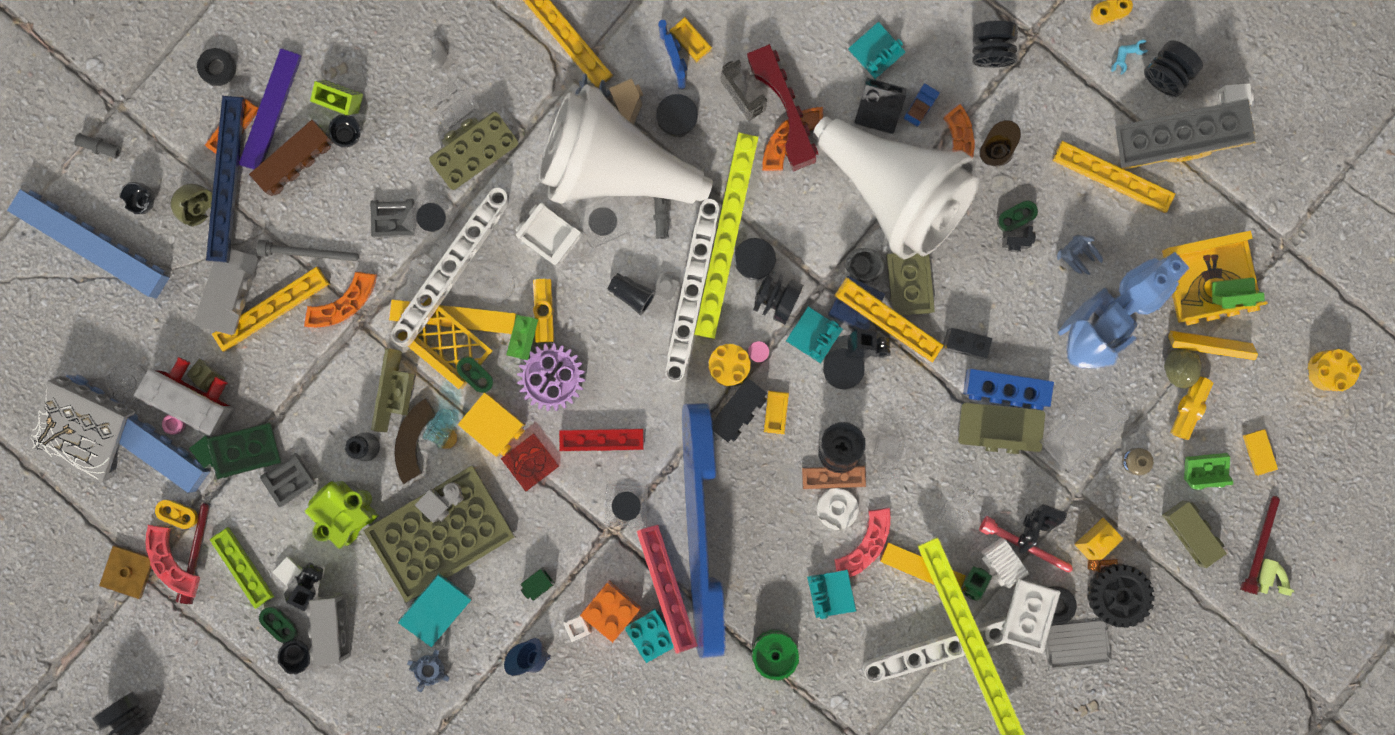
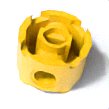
(729, 364)
(1333, 370)

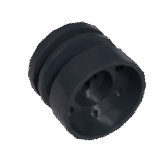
(995, 44)
(1173, 68)
(777, 297)
(849, 439)
(122, 718)

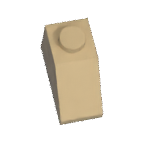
(627, 99)

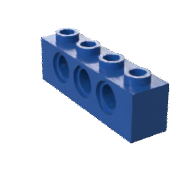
(1041, 389)

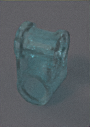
(440, 428)

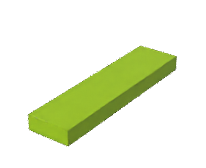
(241, 567)

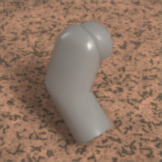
(439, 55)

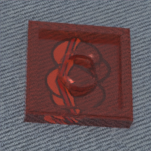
(530, 462)

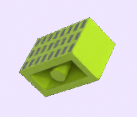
(336, 97)

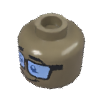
(1137, 461)

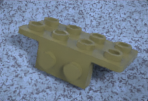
(472, 149)
(1001, 427)

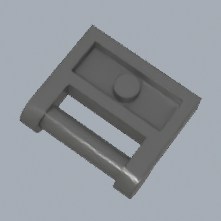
(389, 224)
(292, 485)

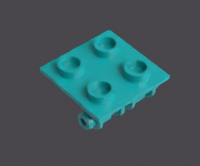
(877, 50)
(814, 334)
(831, 594)
(650, 635)

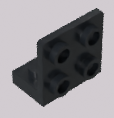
(880, 105)
(1044, 519)

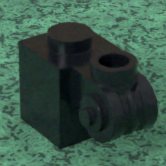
(864, 343)
(302, 588)

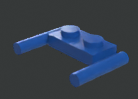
(672, 47)

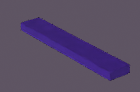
(270, 109)

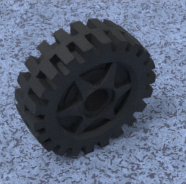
(1136, 599)

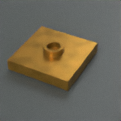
(126, 572)

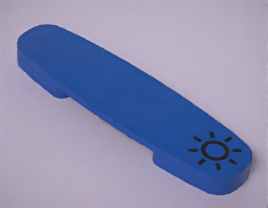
(705, 590)

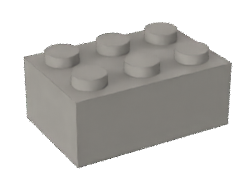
(328, 629)

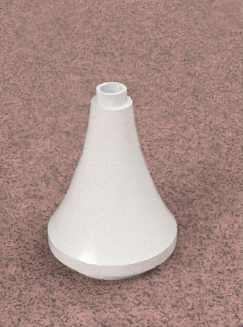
(603, 154)
(909, 188)

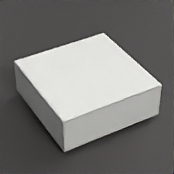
(287, 571)
(577, 628)

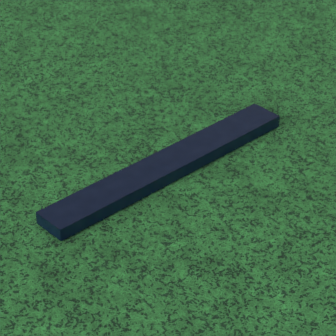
(225, 179)

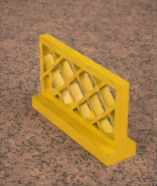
(437, 361)

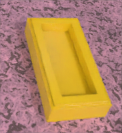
(690, 39)
(776, 412)
(1260, 452)

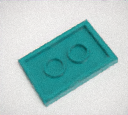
(434, 610)

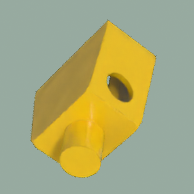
(1100, 539)

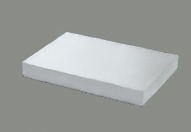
(1030, 616)

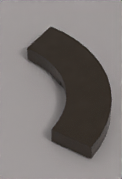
(407, 439)

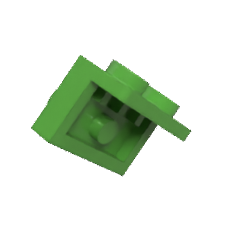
(1236, 291)
(522, 337)
(1208, 471)

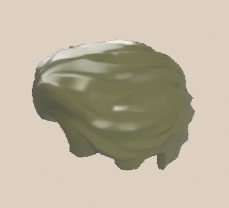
(1183, 368)

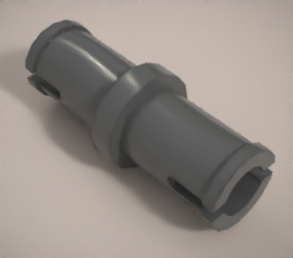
(97, 145)
(661, 218)

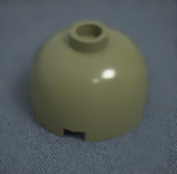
(191, 203)

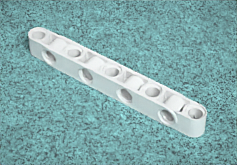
(694, 276)
(440, 280)
(929, 653)

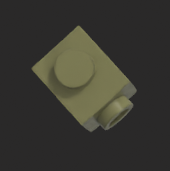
(203, 375)

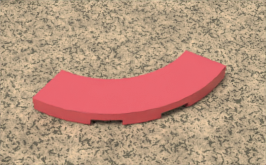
(870, 546)
(164, 564)

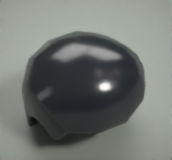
(344, 131)
(137, 197)
(294, 656)

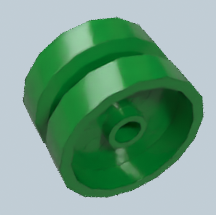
(777, 667)

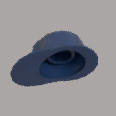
(526, 657)

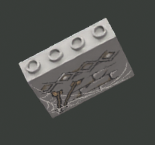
(78, 428)

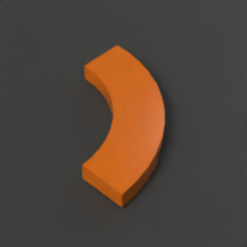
(961, 130)
(775, 149)
(344, 307)

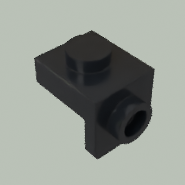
(1015, 244)

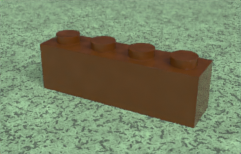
(291, 158)

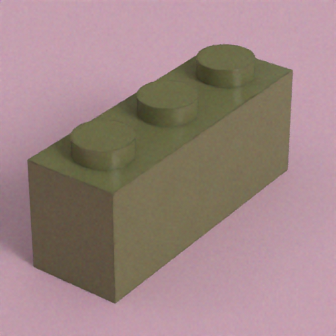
(1194, 533)

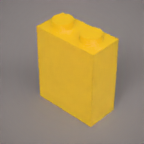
(492, 425)

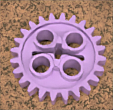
(567, 388)

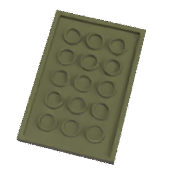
(418, 549)

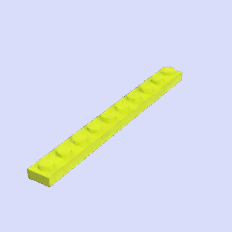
(726, 235)
(970, 638)

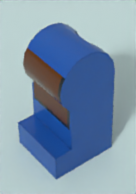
(921, 104)

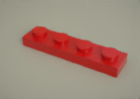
(601, 440)

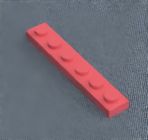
(667, 589)

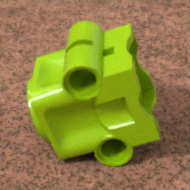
(338, 510)

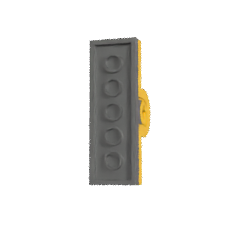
(1186, 134)

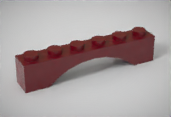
(766, 70)

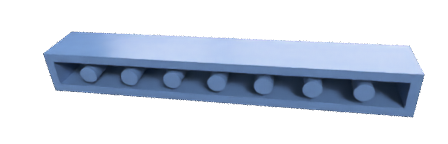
(89, 244)
(157, 449)

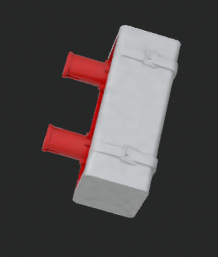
(184, 401)

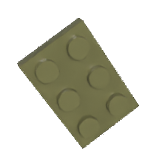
(910, 284)

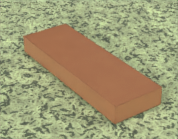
(822, 478)

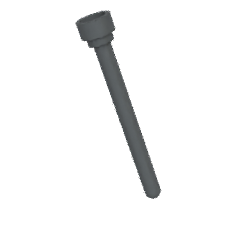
(267, 248)

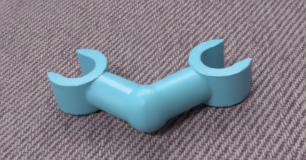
(1123, 51)

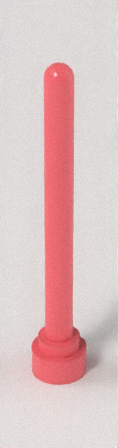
(989, 526)

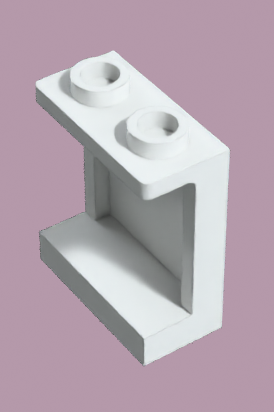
(548, 234)

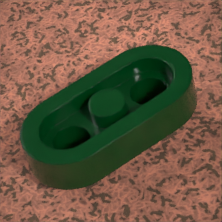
(1016, 216)
(474, 374)
(277, 626)

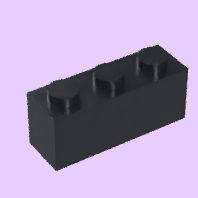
(739, 410)

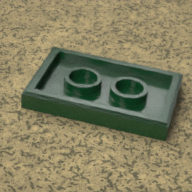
(243, 450)

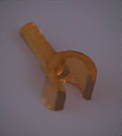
(1095, 565)

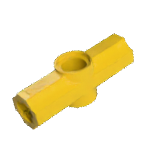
(543, 296)
(1191, 408)

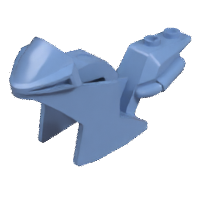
(1140, 291)

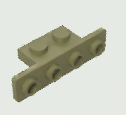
(393, 391)

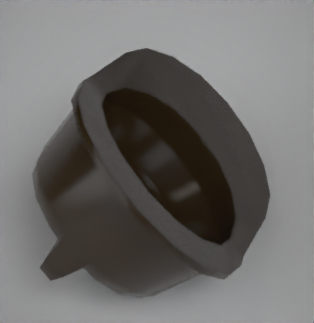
(1000, 143)

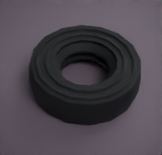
(216, 54)
(1069, 609)

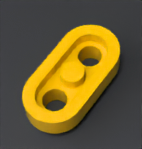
(1112, 9)
(177, 514)

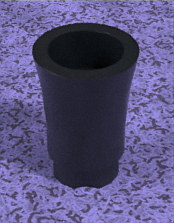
(631, 293)
(369, 446)

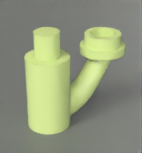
(1267, 576)

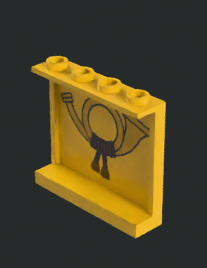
(1210, 262)

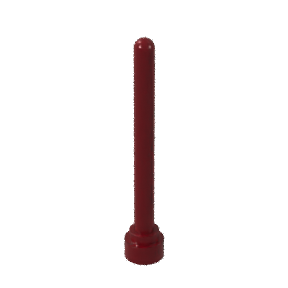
(195, 550)
(1251, 584)

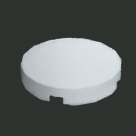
(837, 508)

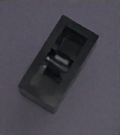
(967, 343)

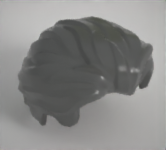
(865, 264)

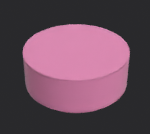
(758, 351)
(172, 425)

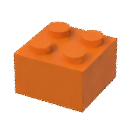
(610, 611)

